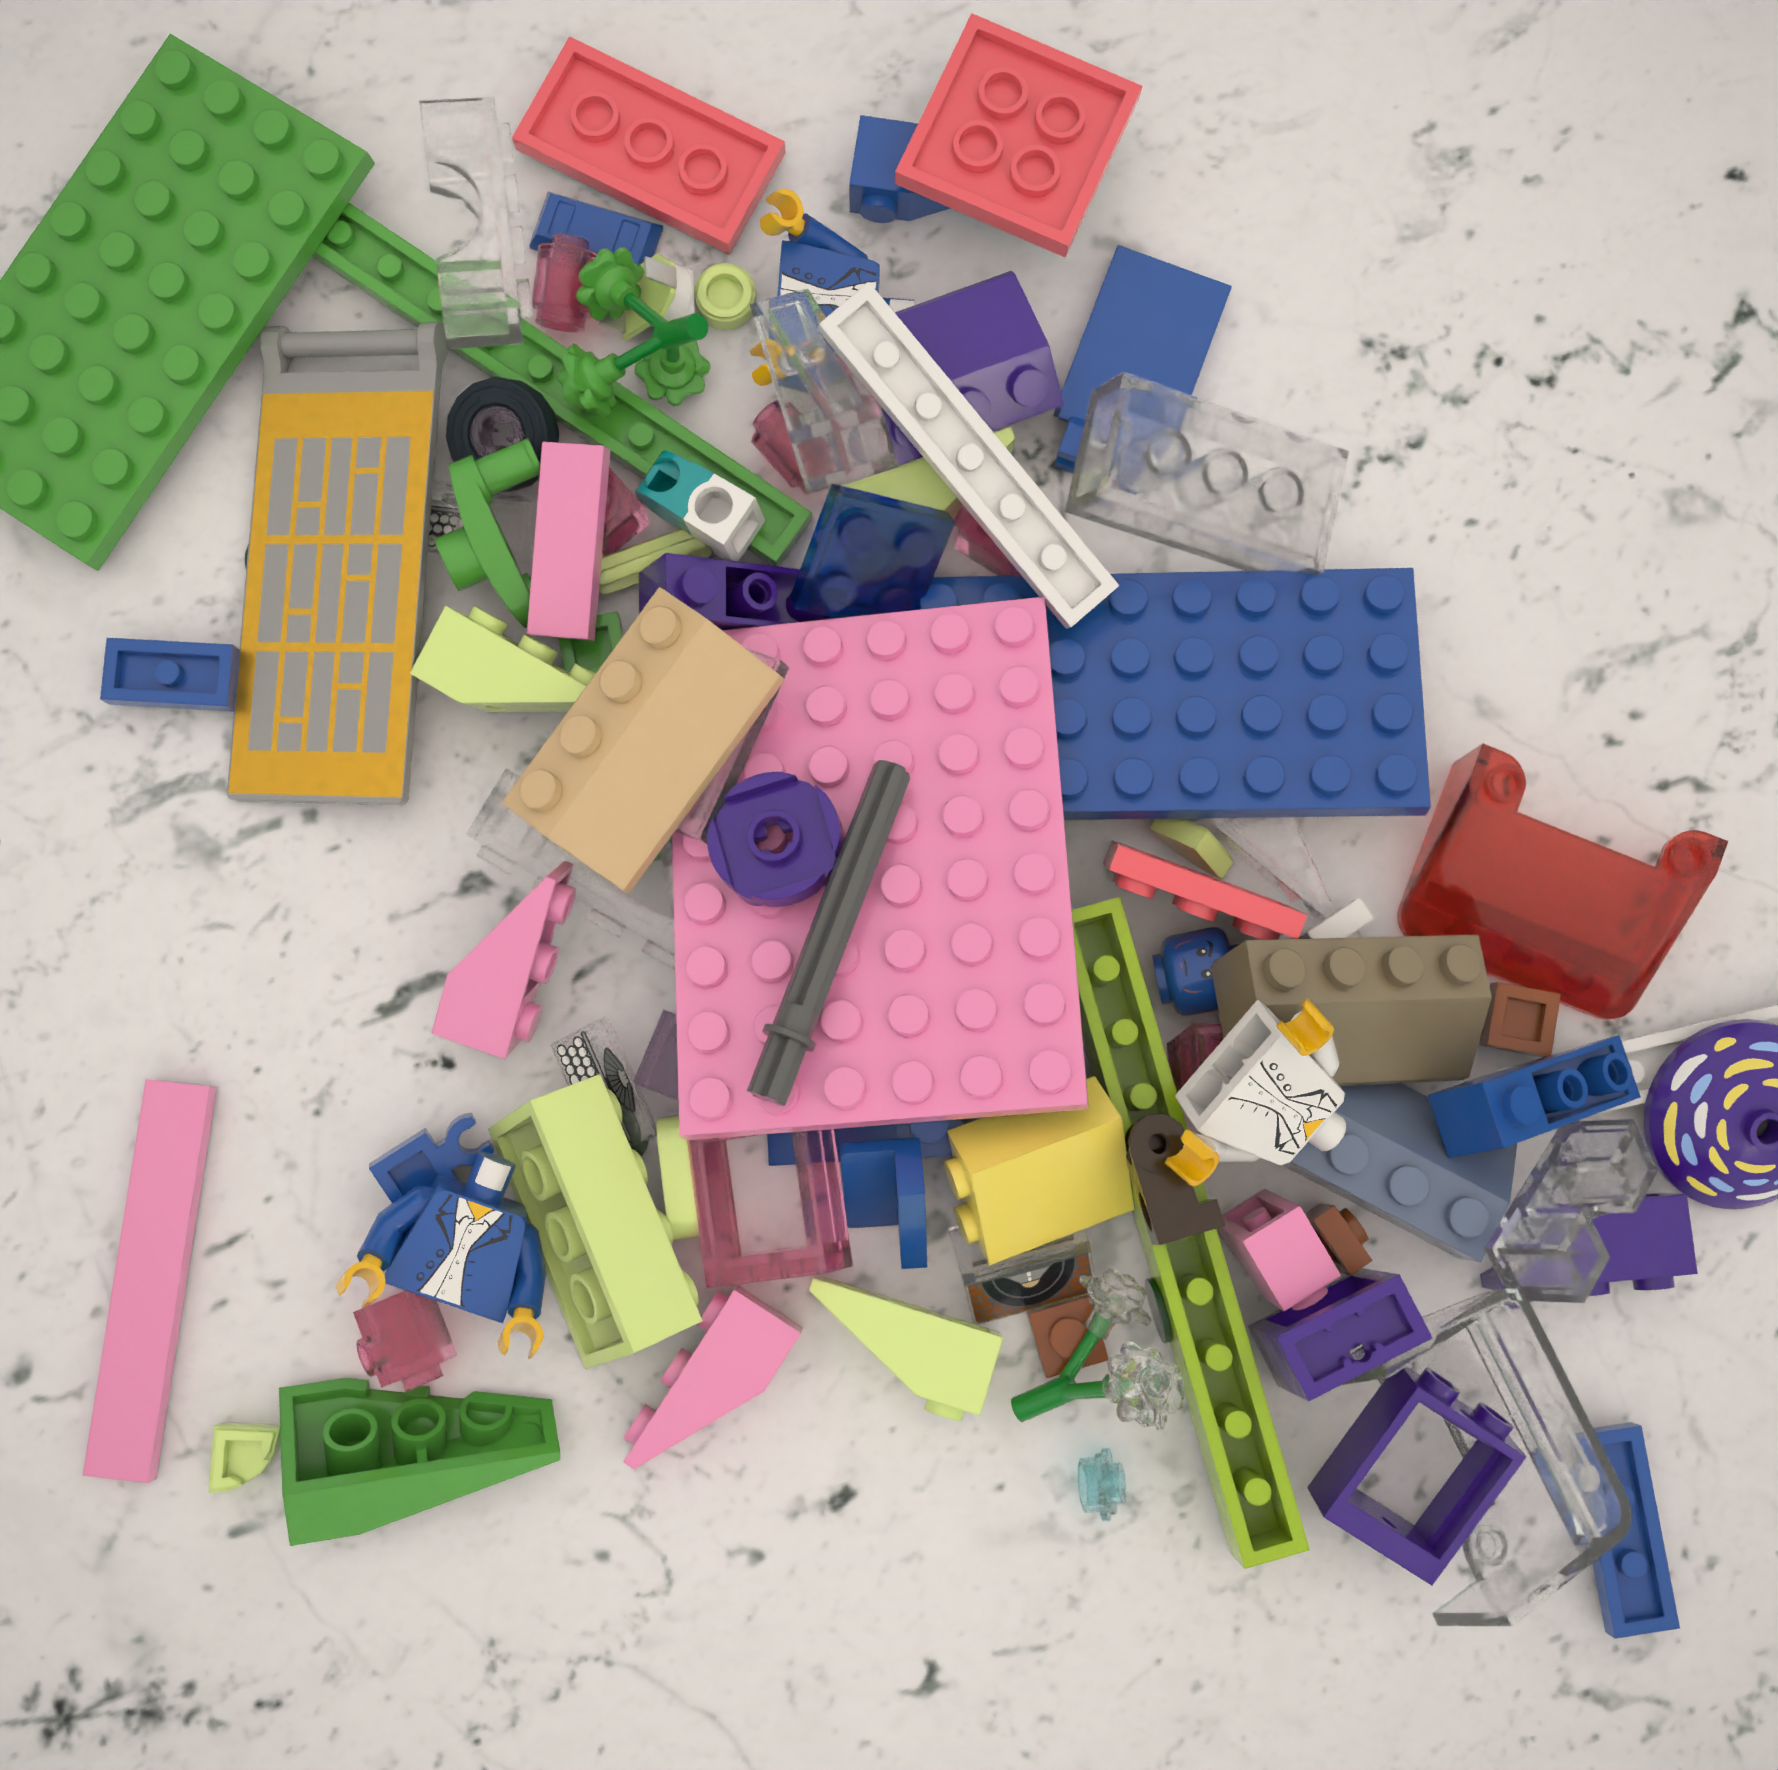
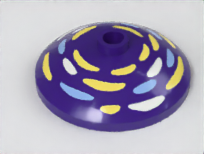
(1708, 1111)

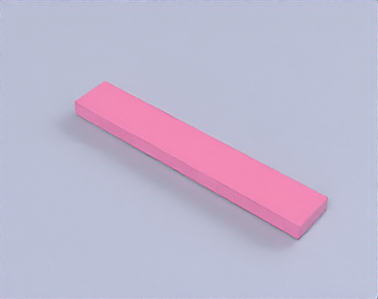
(150, 1282)

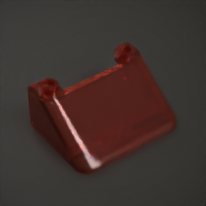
(1546, 901)

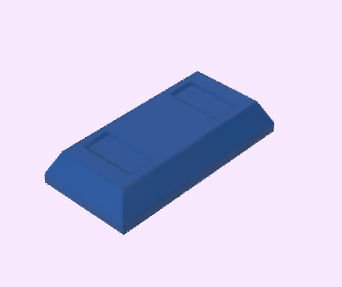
(597, 225)

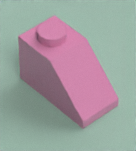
(1279, 1250)

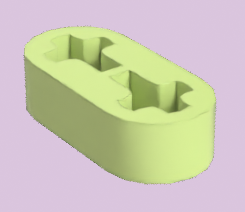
(676, 1179)

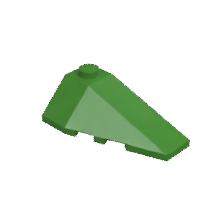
(382, 1455)

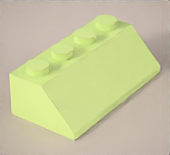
(596, 1222)

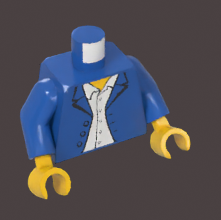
(816, 261)
(460, 1249)

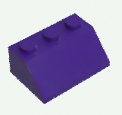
(990, 352)

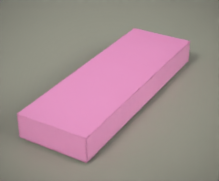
(568, 541)

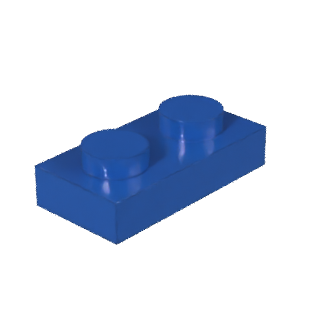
(170, 674)

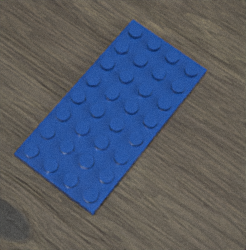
(1234, 694)

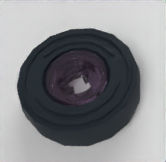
(505, 402)

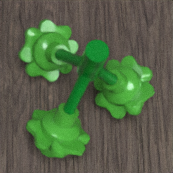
(670, 357)

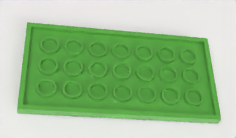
(153, 288)

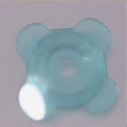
(1101, 1484)

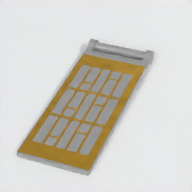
(336, 570)

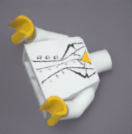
(1262, 1094)

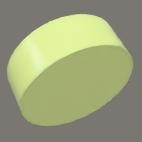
(725, 296)

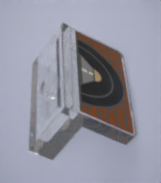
(1025, 1280)

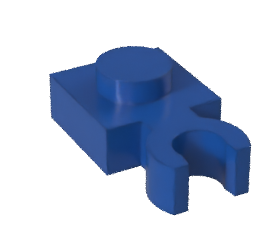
(422, 1159)

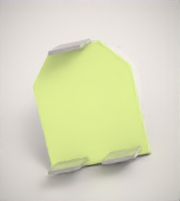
(664, 288)

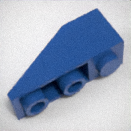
(1533, 1097)

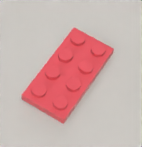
(649, 145)

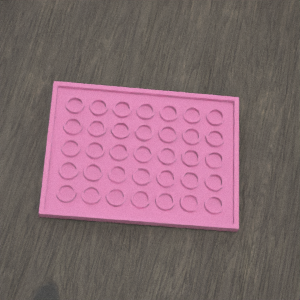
(965, 942)

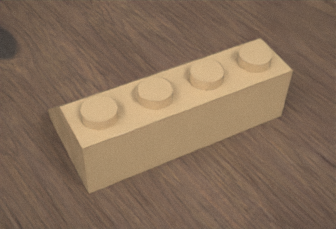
(643, 740)

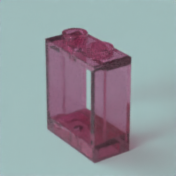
(821, 1204)

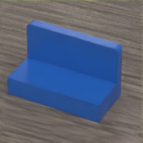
(887, 1189)

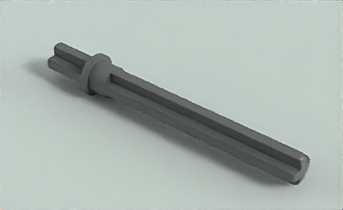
(828, 934)

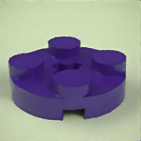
(743, 823)

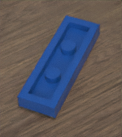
(1634, 1573)

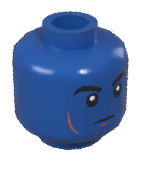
(1186, 969)

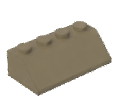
(1395, 1003)

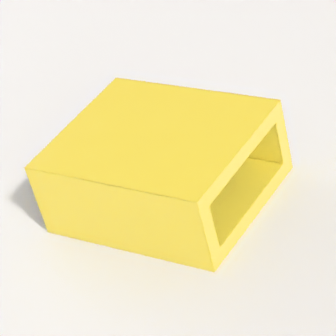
(1038, 1175)

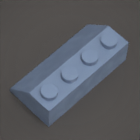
(1401, 1171)

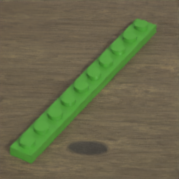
(634, 431)

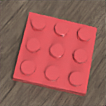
(1018, 135)

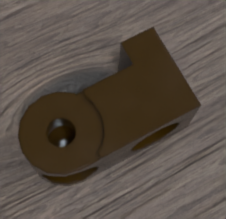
(1163, 1196)

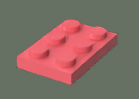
(1202, 894)

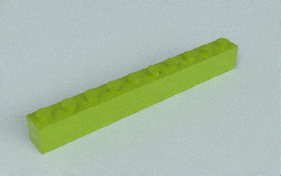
(1191, 1272)

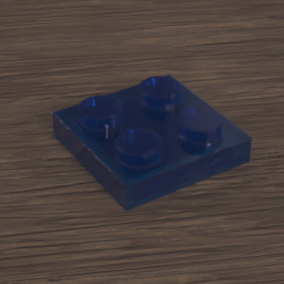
(870, 555)

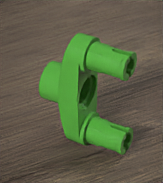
(479, 547)

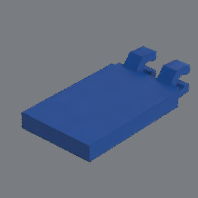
(1146, 323)

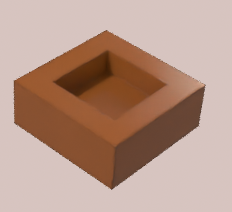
(1521, 1020)
(1341, 1237)
(1059, 1331)

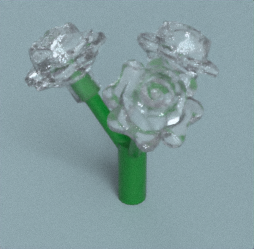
(1136, 1377)

